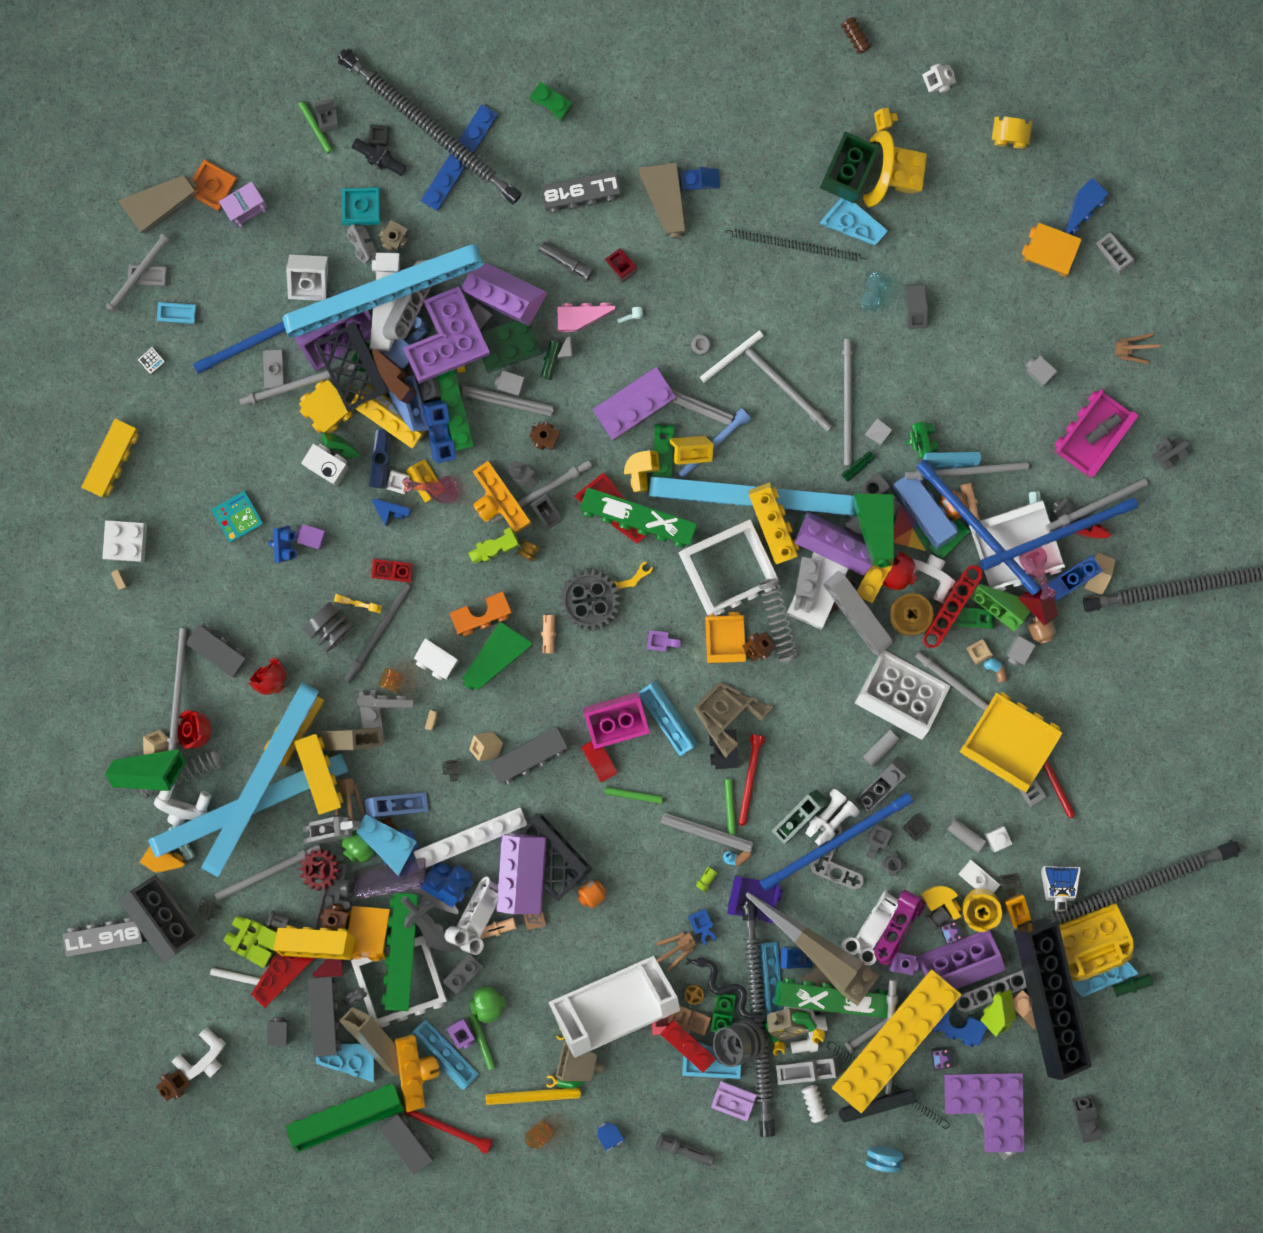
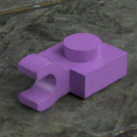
(659, 641)

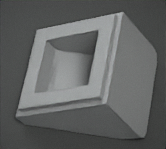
(566, 350)

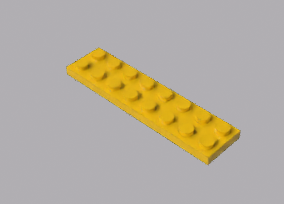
(896, 1041)

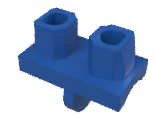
(282, 544)

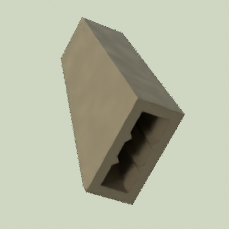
(664, 193)
(158, 202)
(372, 1038)

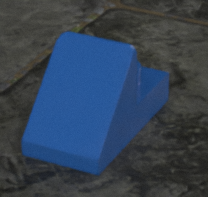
(700, 179)
(384, 510)
(794, 958)

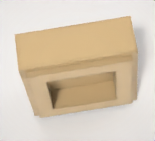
(119, 580)
(979, 652)
(431, 720)

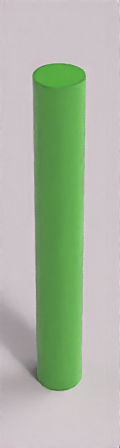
(315, 126)
(633, 795)
(730, 807)
(482, 1042)

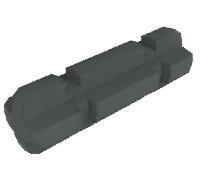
(354, 996)

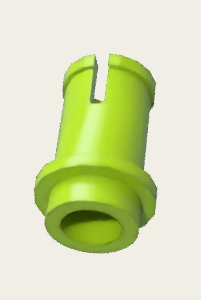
(706, 879)

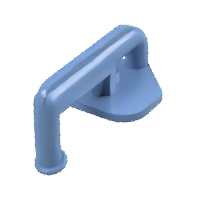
(397, 352)

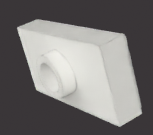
(977, 877)

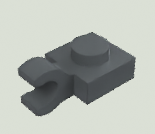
(878, 839)

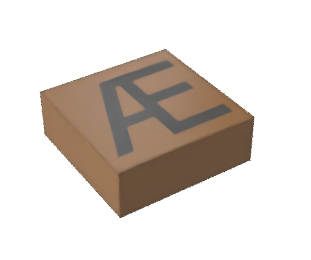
(534, 920)

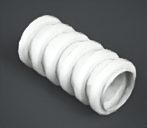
(814, 1103)

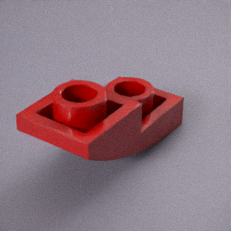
(1098, 532)
(391, 570)
(599, 761)

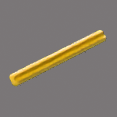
(533, 1096)

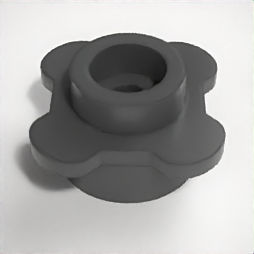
(893, 859)

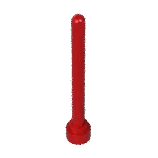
(756, 743)
(1058, 789)
(483, 1143)

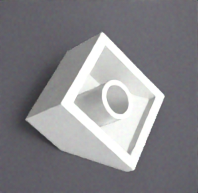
(307, 277)
(436, 659)

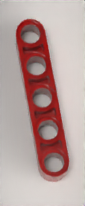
(954, 597)

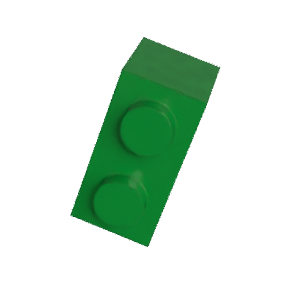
(550, 101)

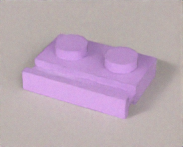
(733, 1100)

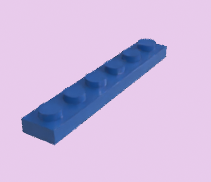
(453, 167)

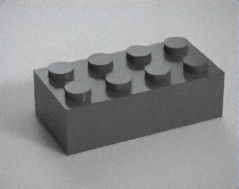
(159, 918)

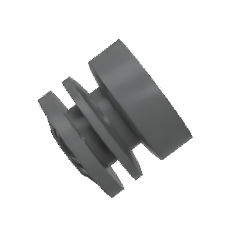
(329, 628)
(738, 1043)

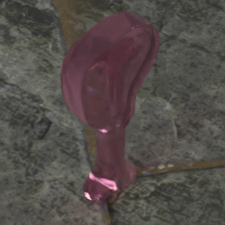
(443, 491)
(1033, 564)

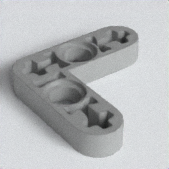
(829, 866)

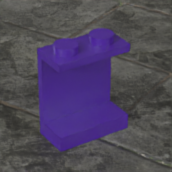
(742, 885)

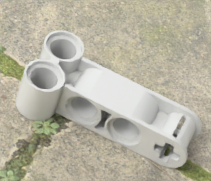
(474, 918)
(873, 927)

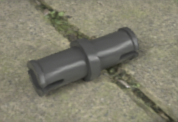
(1103, 429)

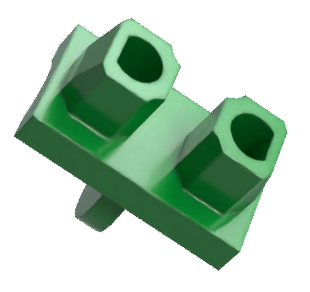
(920, 440)

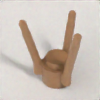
(1123, 348)
(347, 787)
(685, 944)

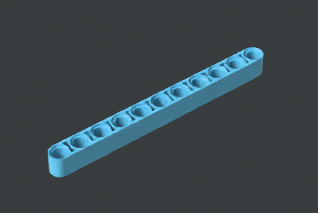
(382, 290)
(739, 495)
(259, 779)
(217, 818)

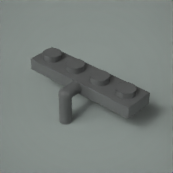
(331, 896)

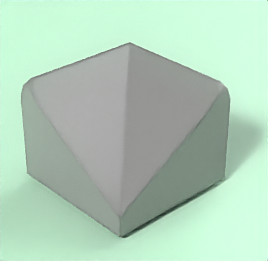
(878, 432)

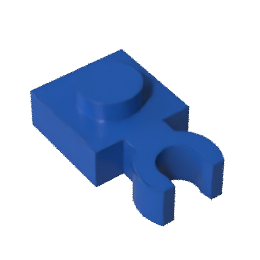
(701, 923)

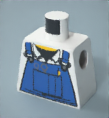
(1060, 885)

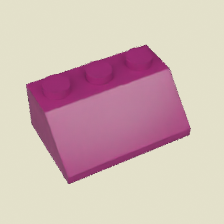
(616, 720)

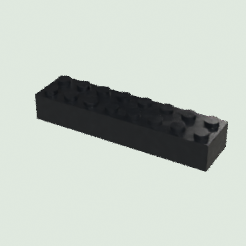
(1052, 998)

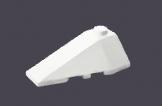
(379, 318)

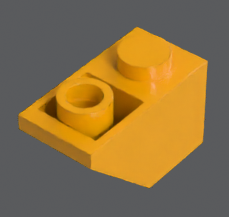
(162, 863)

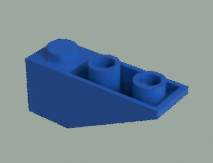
(1085, 201)
(1075, 577)

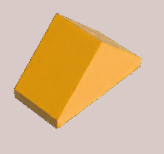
(1017, 909)

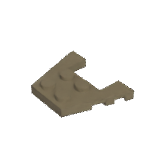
(721, 708)

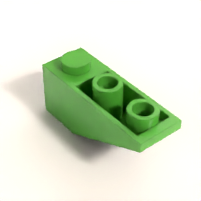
(1001, 605)

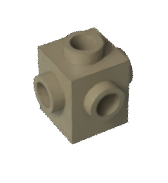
(397, 230)

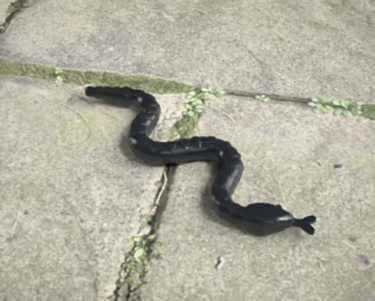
(701, 962)

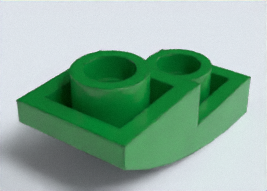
(344, 447)
(962, 533)
(723, 1011)

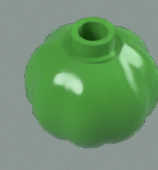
(357, 849)
(487, 1004)

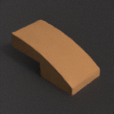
(691, 1020)

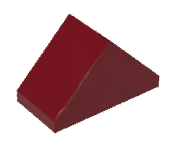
(621, 265)
(1043, 610)
(330, 968)

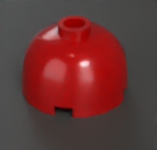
(901, 573)
(270, 678)
(193, 729)

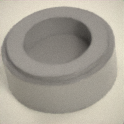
(700, 344)

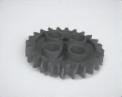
(587, 582)

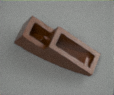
(393, 377)

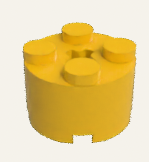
(1011, 131)
(987, 919)

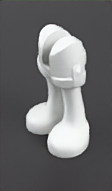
(828, 833)

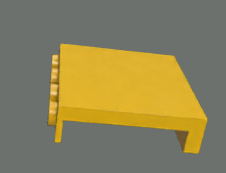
(1011, 741)

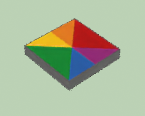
(907, 531)

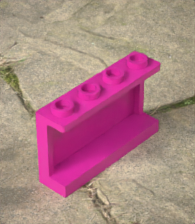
(1075, 447)

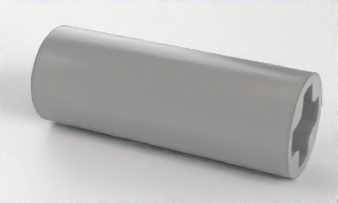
(881, 748)
(966, 835)

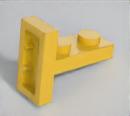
(872, 582)

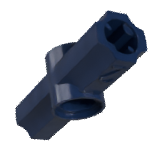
(379, 472)

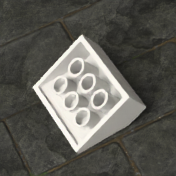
(902, 694)

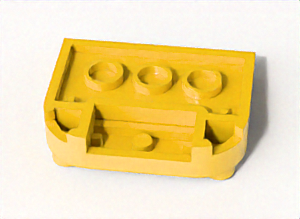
(1096, 943)

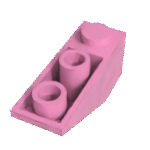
(577, 318)

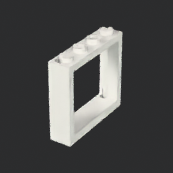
(757, 547)
(418, 1009)

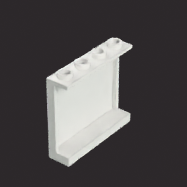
(1011, 531)

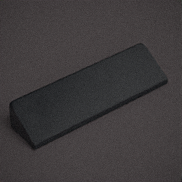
(879, 1105)

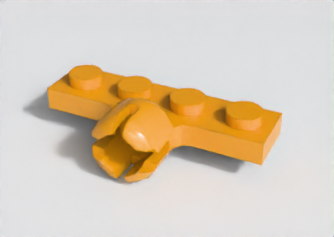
(498, 499)
(414, 1072)

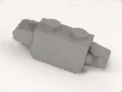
(330, 830)

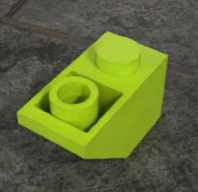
(1000, 1013)

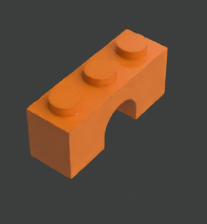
(466, 622)

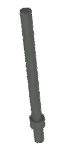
(357, 664)

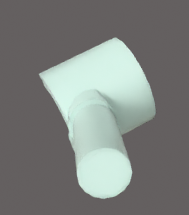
(637, 313)

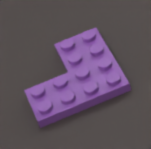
(456, 342)
(998, 1098)

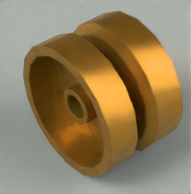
(922, 614)

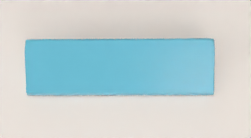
(668, 718)
(770, 975)
(448, 1058)

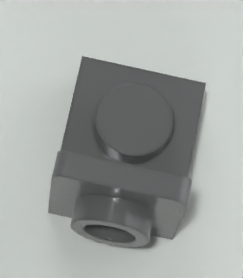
(1062, 507)

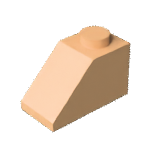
(1023, 1007)

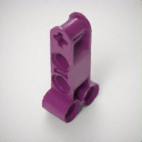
(908, 906)

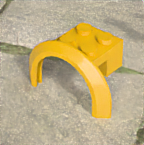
(900, 169)

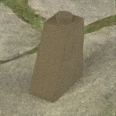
(352, 738)

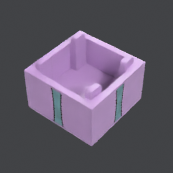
(243, 204)

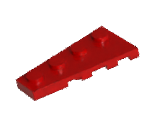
(604, 485)
(278, 976)

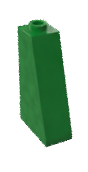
(876, 522)
(496, 655)
(147, 771)

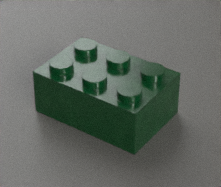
(849, 167)
(509, 345)

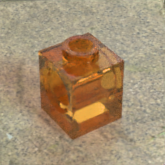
(391, 680)
(539, 1135)

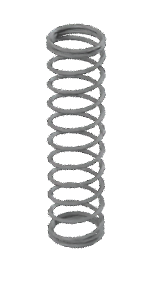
(793, 655)
(144, 792)

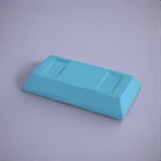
(176, 313)

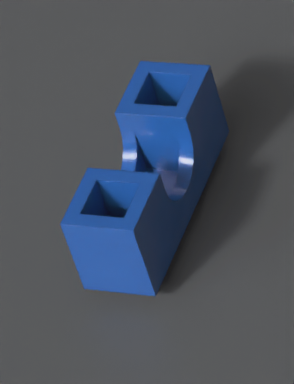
(440, 442)
(971, 1031)

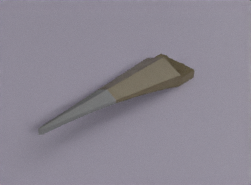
(840, 967)

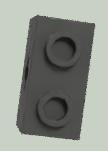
(463, 973)

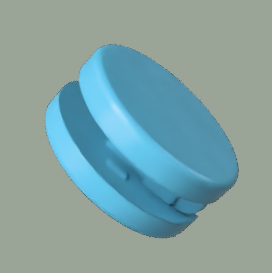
(884, 1159)

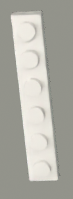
(472, 837)

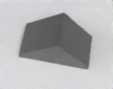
(546, 511)

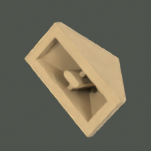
(1099, 582)

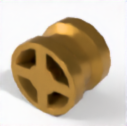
(528, 550)
(692, 997)

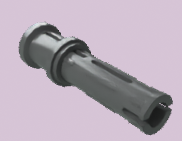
(573, 266)
(675, 1147)

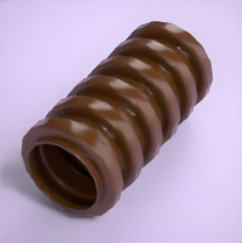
(855, 34)

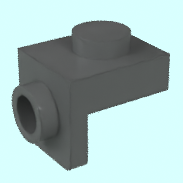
(326, 115)

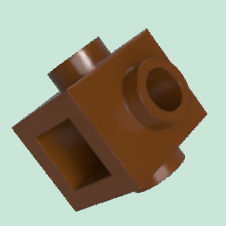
(548, 442)
(759, 646)
(335, 917)
(173, 1085)

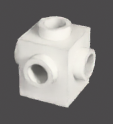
(939, 78)

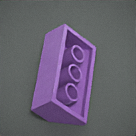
(504, 293)
(307, 340)
(634, 404)
(834, 543)
(521, 874)
(964, 960)

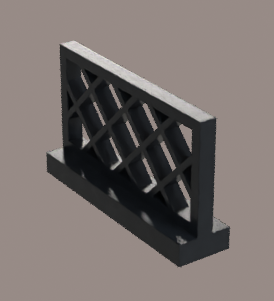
(368, 363)
(564, 849)

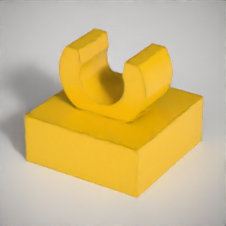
(884, 119)

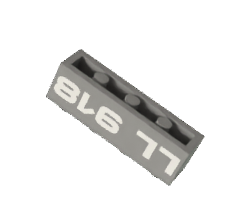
(101, 938)

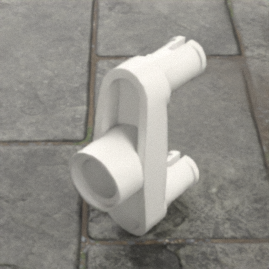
(934, 568)
(180, 811)
(808, 1045)
(208, 1062)

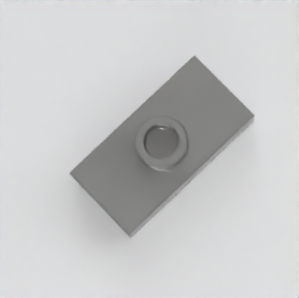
(273, 368)

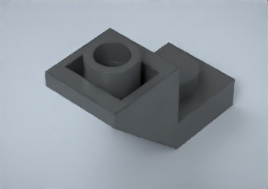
(916, 305)
(1087, 1119)

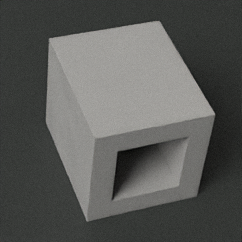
(1040, 370)
(509, 383)
(1019, 651)

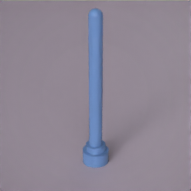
(741, 418)

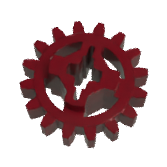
(328, 869)

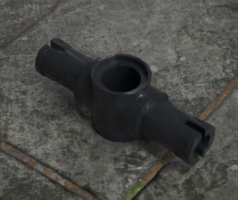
(379, 156)

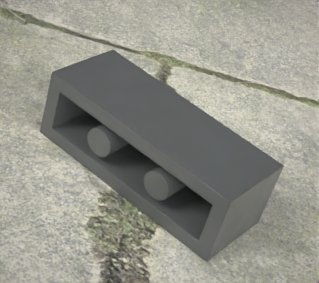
(217, 650)
(407, 1143)

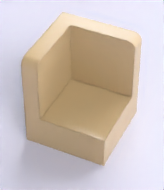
(155, 743)
(486, 746)

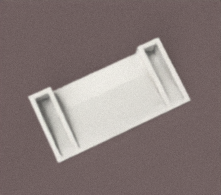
(614, 1006)

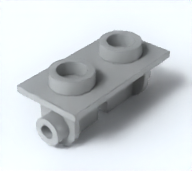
(364, 251)

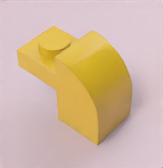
(638, 466)
(939, 895)

